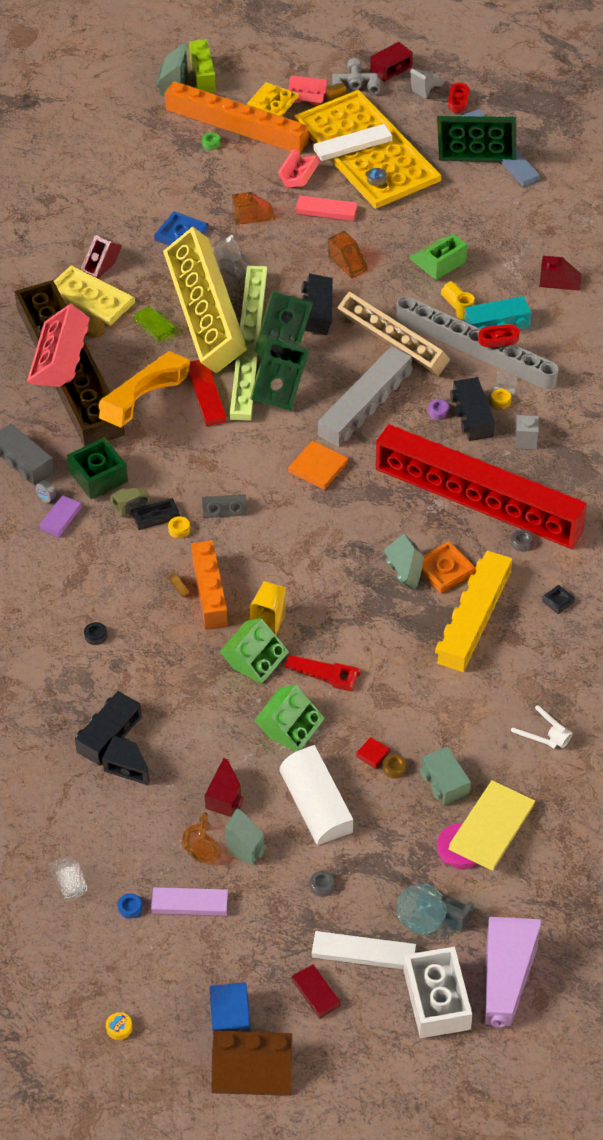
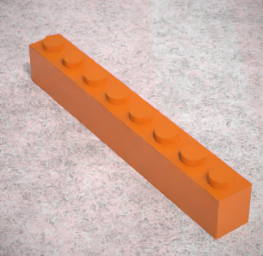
(236, 117)

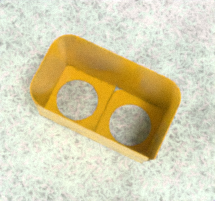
(270, 597)

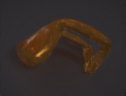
(204, 848)

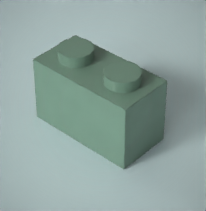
(445, 776)

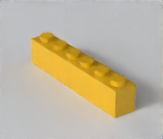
(474, 611)

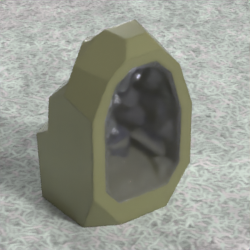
(128, 499)

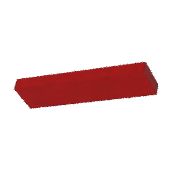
(206, 393)

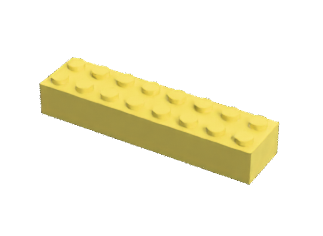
(205, 300)

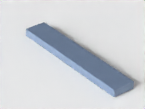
(519, 168)

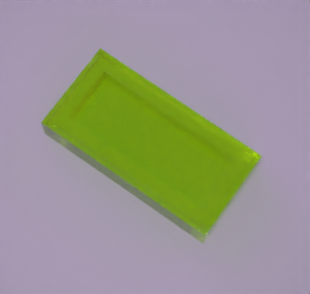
(154, 323)

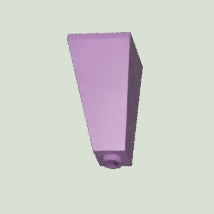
(509, 958)

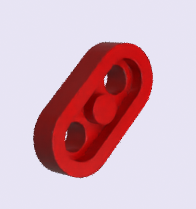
(458, 97)
(498, 335)

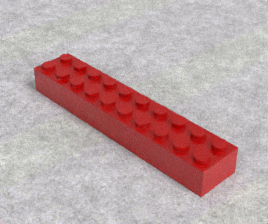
(480, 486)

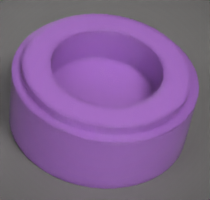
(438, 409)

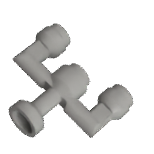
(356, 79)

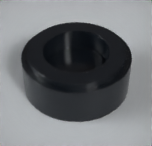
(95, 633)

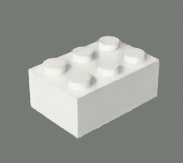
(437, 992)

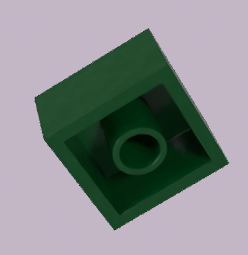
(97, 468)

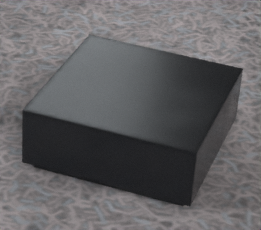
(558, 599)

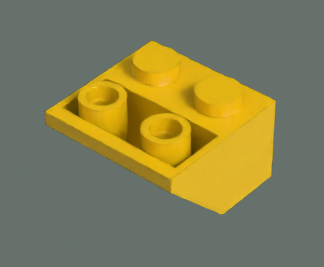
(273, 99)

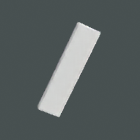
(352, 142)
(361, 950)

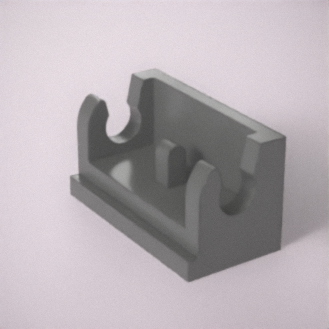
(457, 913)

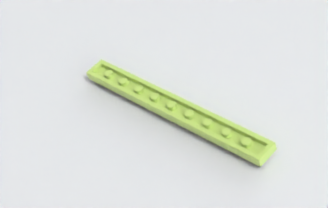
(250, 327)

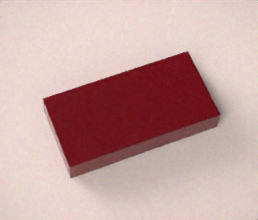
(316, 991)

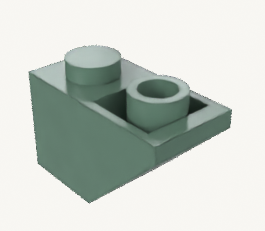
(406, 559)

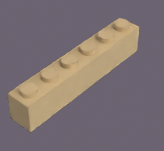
(393, 333)

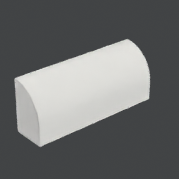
(316, 795)

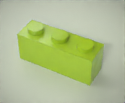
(202, 65)

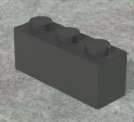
(24, 455)

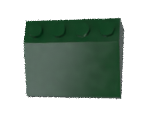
(477, 138)

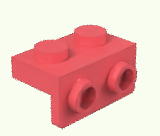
(309, 89)
(297, 169)

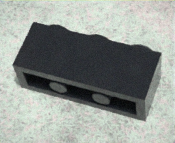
(319, 291)
(472, 409)
(114, 719)

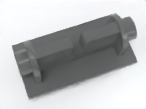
(224, 505)

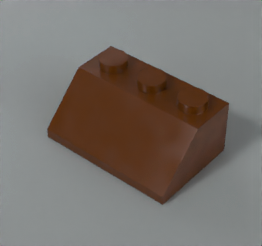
(252, 1063)

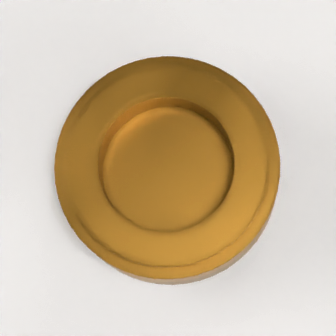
(394, 766)

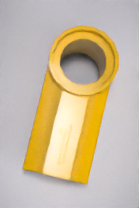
(457, 298)

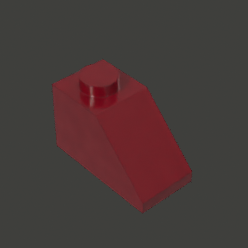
(100, 256)
(559, 274)
(224, 791)

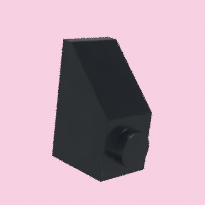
(125, 761)

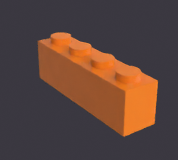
(209, 585)

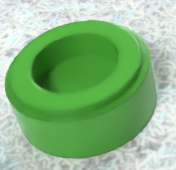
(211, 141)

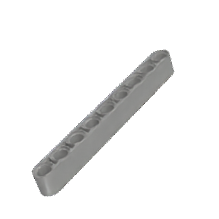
(465, 338)

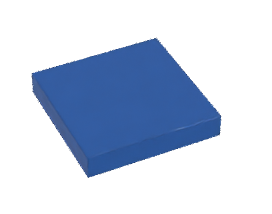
(176, 226)

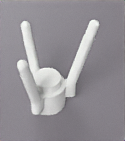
(558, 733)

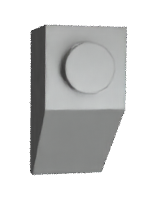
(526, 431)

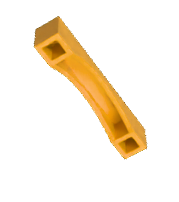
(164, 372)

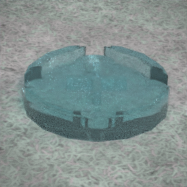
(421, 908)

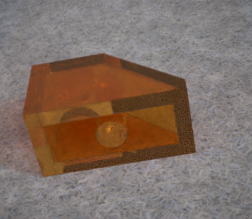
(251, 208)
(346, 254)

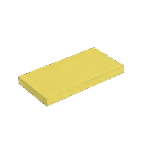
(93, 295)
(491, 825)

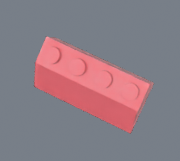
(59, 348)

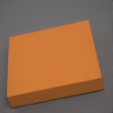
(318, 465)
(446, 567)

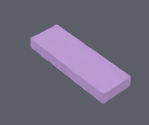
(189, 901)

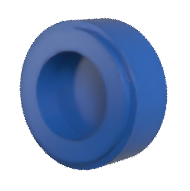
(130, 906)

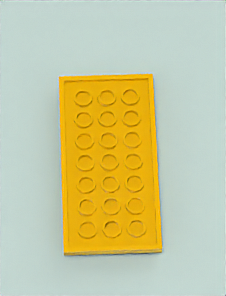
(404, 165)

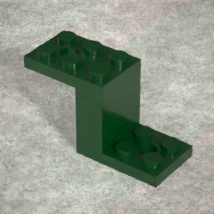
(281, 350)

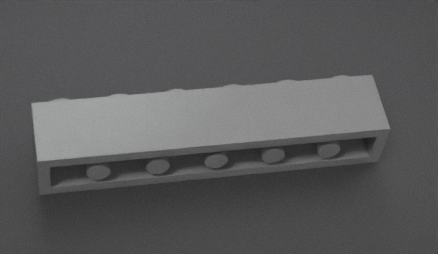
(365, 396)

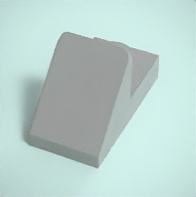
(423, 82)

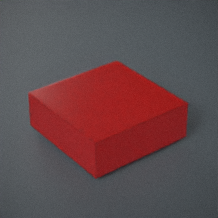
(372, 752)

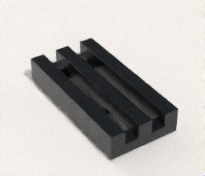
(156, 516)

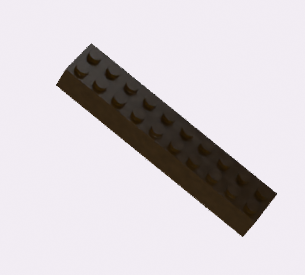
(88, 387)

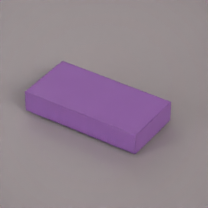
(60, 516)

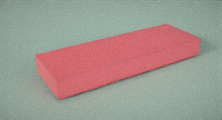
(326, 208)

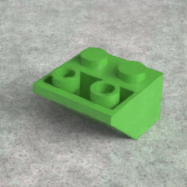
(441, 256)
(254, 650)
(289, 718)

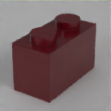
(391, 61)

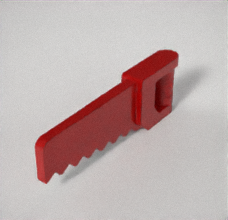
(325, 671)

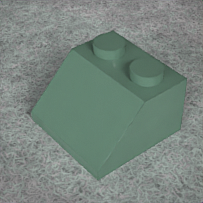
(174, 69)

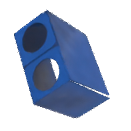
(230, 1007)

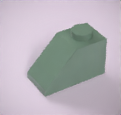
(244, 838)

